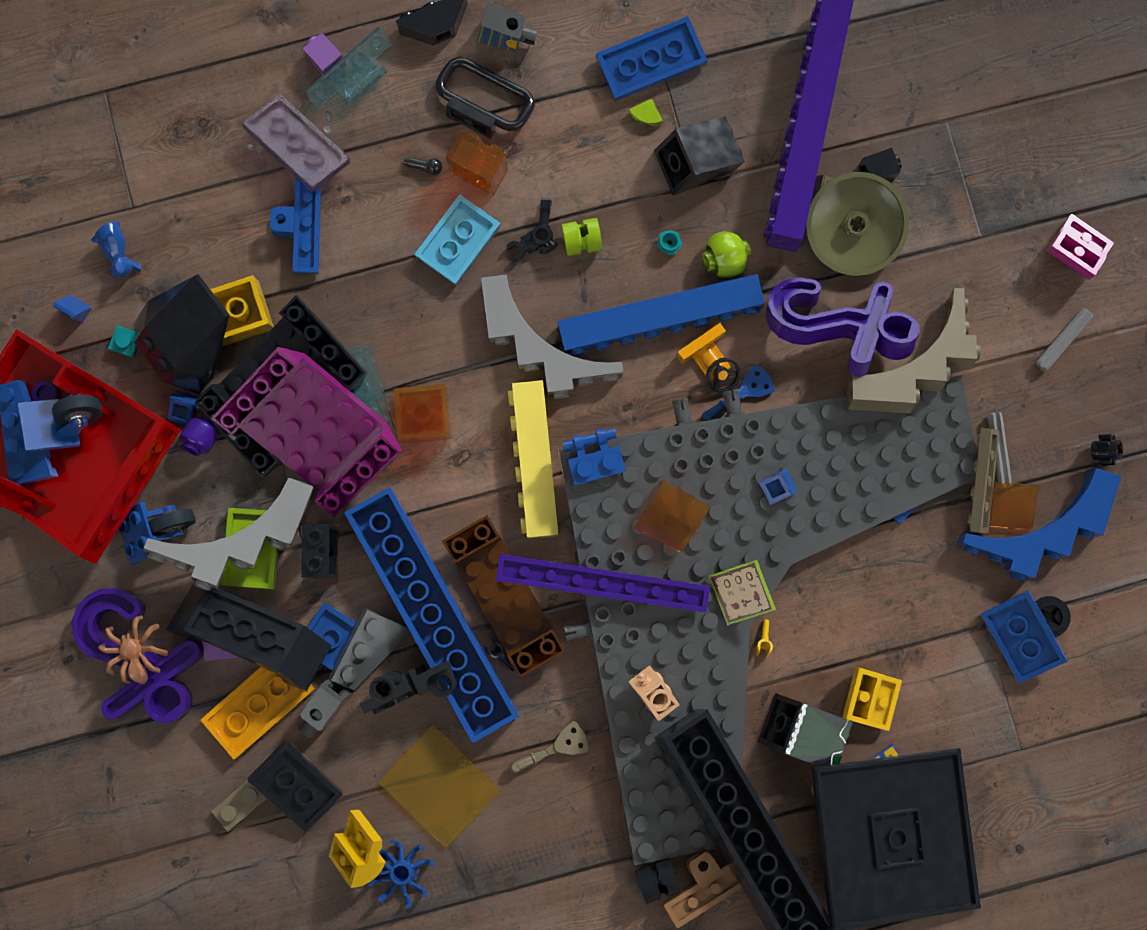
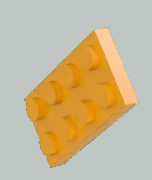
(252, 710)

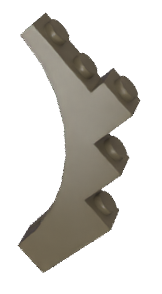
(901, 387)

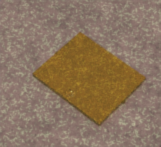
(439, 786)

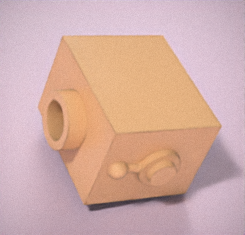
(654, 693)

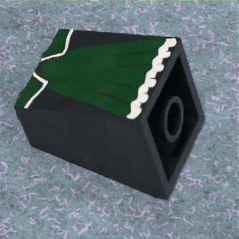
(804, 731)

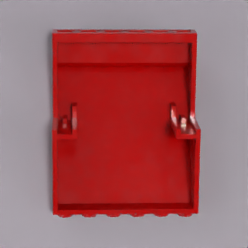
(100, 476)

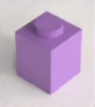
(322, 53)

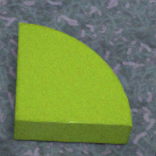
(646, 113)

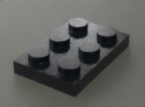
(295, 785)

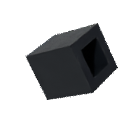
(882, 164)

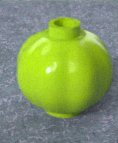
(726, 254)

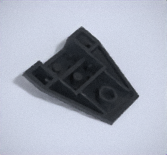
(183, 334)

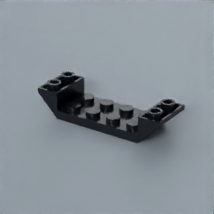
(251, 634)

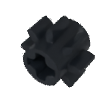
(1106, 449)

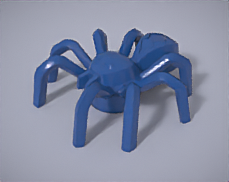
(401, 872)

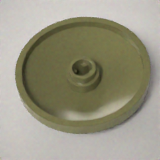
(857, 223)

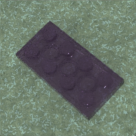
(296, 143)

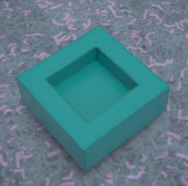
(123, 342)

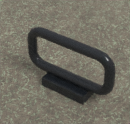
(474, 115)

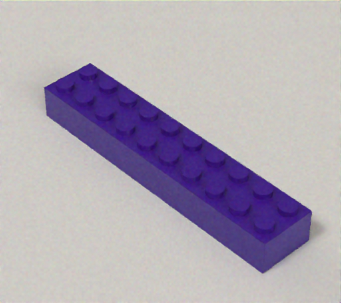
(807, 124)

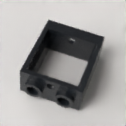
(316, 543)

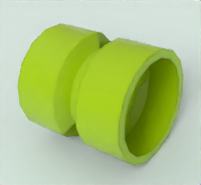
(582, 237)

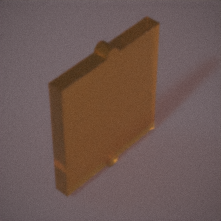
(1013, 505)

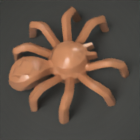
(132, 650)

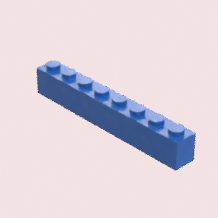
(661, 314)

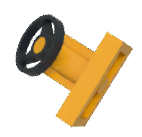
(710, 359)

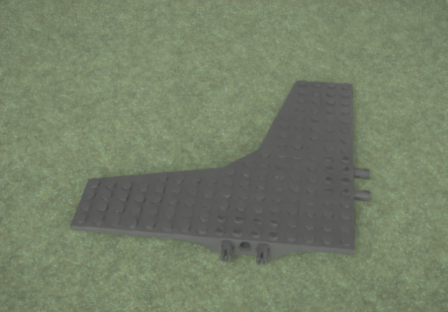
(848, 477)

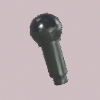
(431, 166)

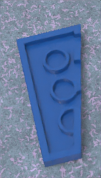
(21, 465)

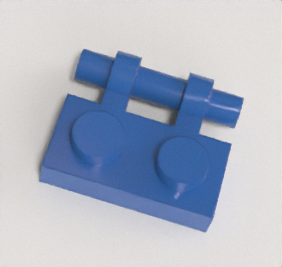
(597, 464)

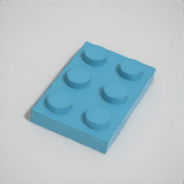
(457, 239)

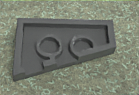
(366, 648)

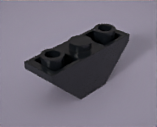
(433, 22)

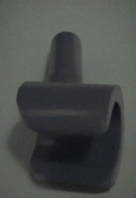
(498, 653)

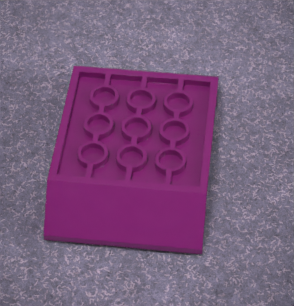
(311, 426)

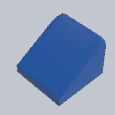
(73, 308)
(181, 407)
(778, 486)

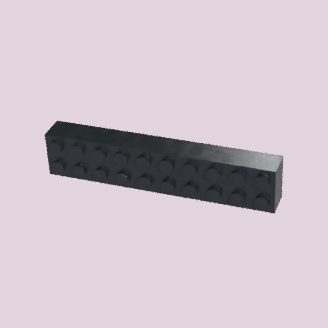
(740, 824)

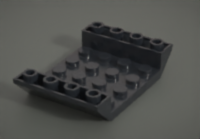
(296, 331)

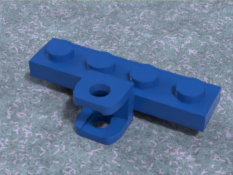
(303, 225)

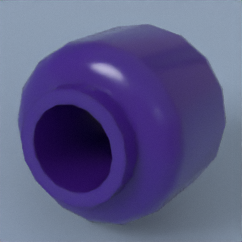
(198, 436)

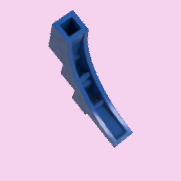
(1086, 514)

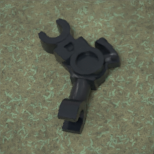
(539, 237)

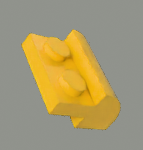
(872, 698)
(357, 851)

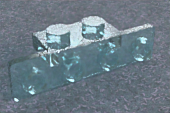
(353, 73)

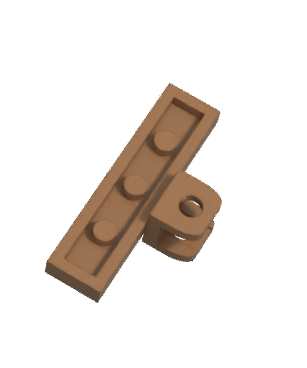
(711, 887)

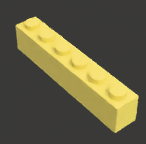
(535, 459)

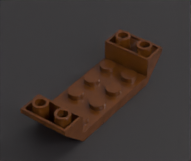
(507, 606)

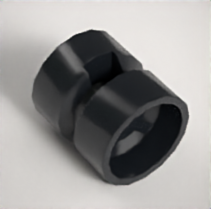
(657, 881)

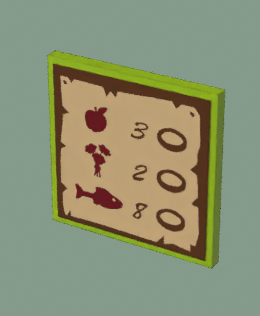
(742, 592)

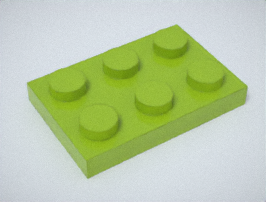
(265, 569)

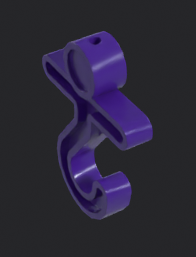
(871, 328)
(162, 696)

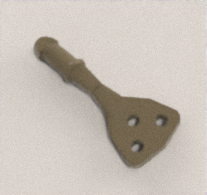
(558, 746)

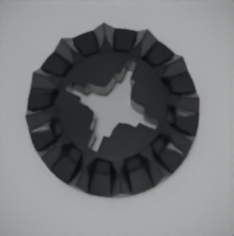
(1060, 615)

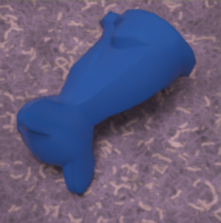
(113, 246)

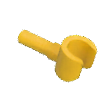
(764, 642)

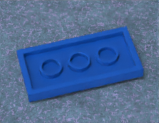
(651, 58)

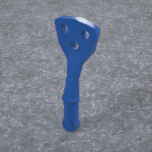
(745, 391)

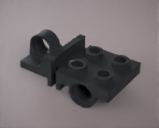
(406, 685)

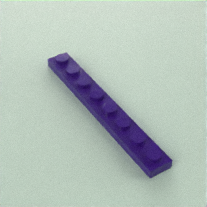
(602, 583)

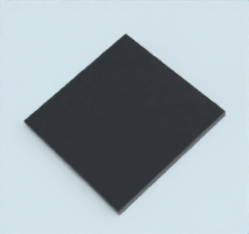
(895, 838)

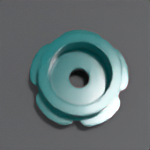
(674, 237)

